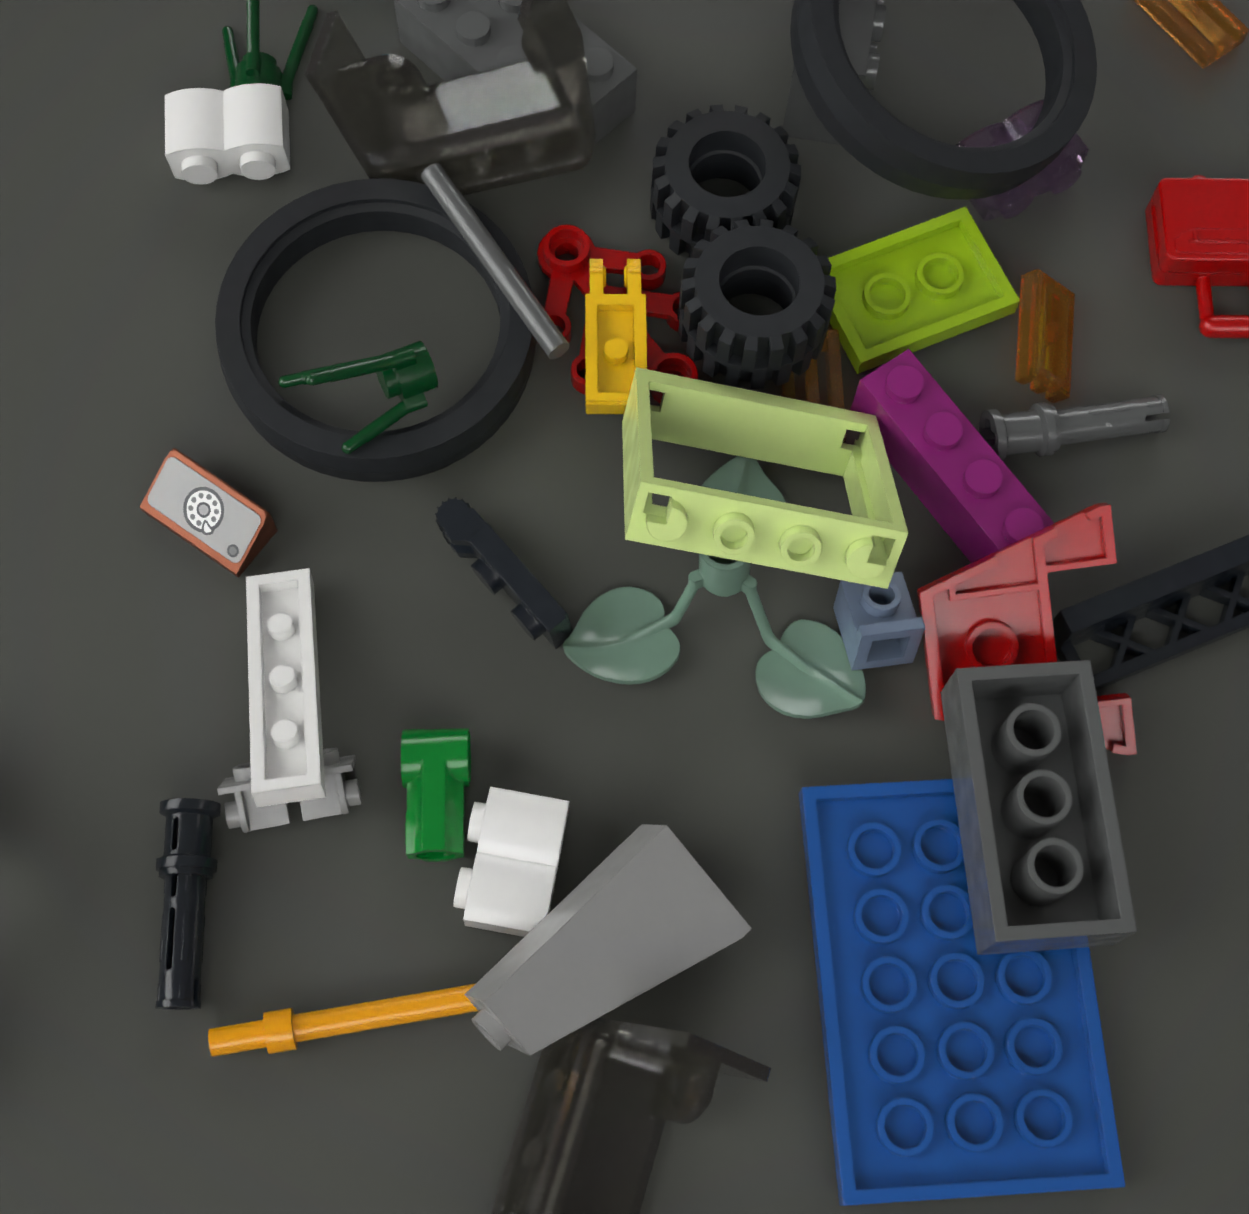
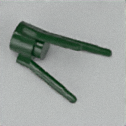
(260, 66)
(400, 372)

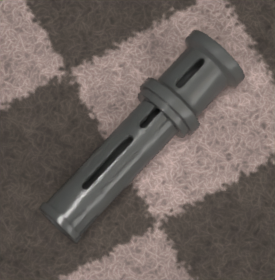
(1046, 429)

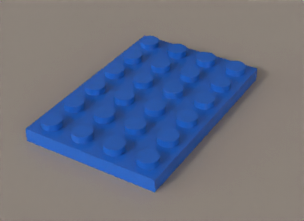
(938, 1059)

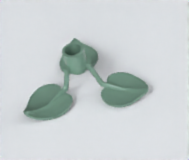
(630, 639)

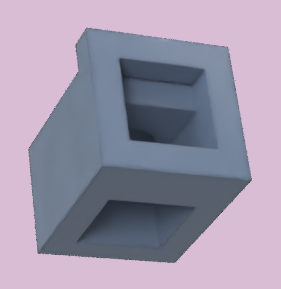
(878, 623)

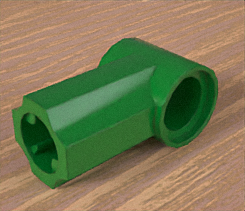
(435, 775)

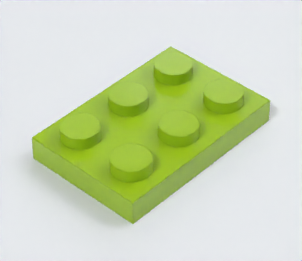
(917, 289)

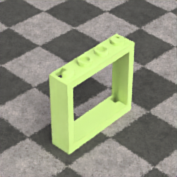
(752, 528)

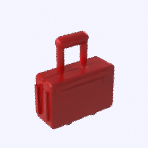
(1202, 241)

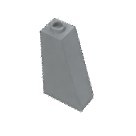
(606, 942)

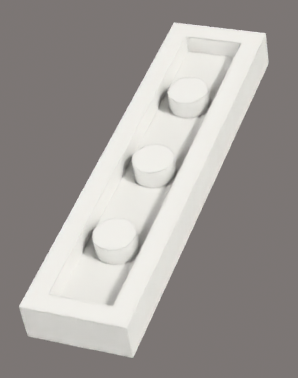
(284, 689)

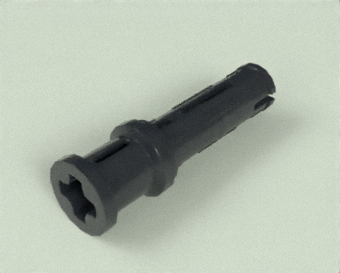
(185, 873)

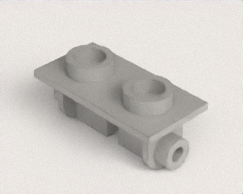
(339, 798)

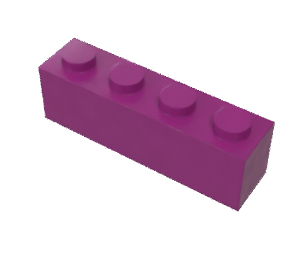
(947, 460)

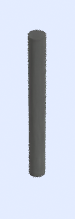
(495, 261)

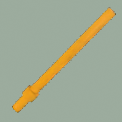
(283, 1029)

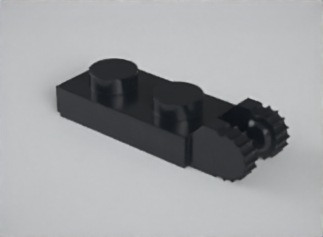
(501, 569)

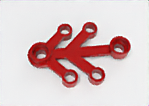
(564, 274)

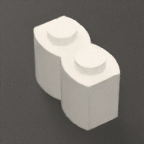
(227, 132)
(514, 861)

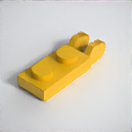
(613, 339)

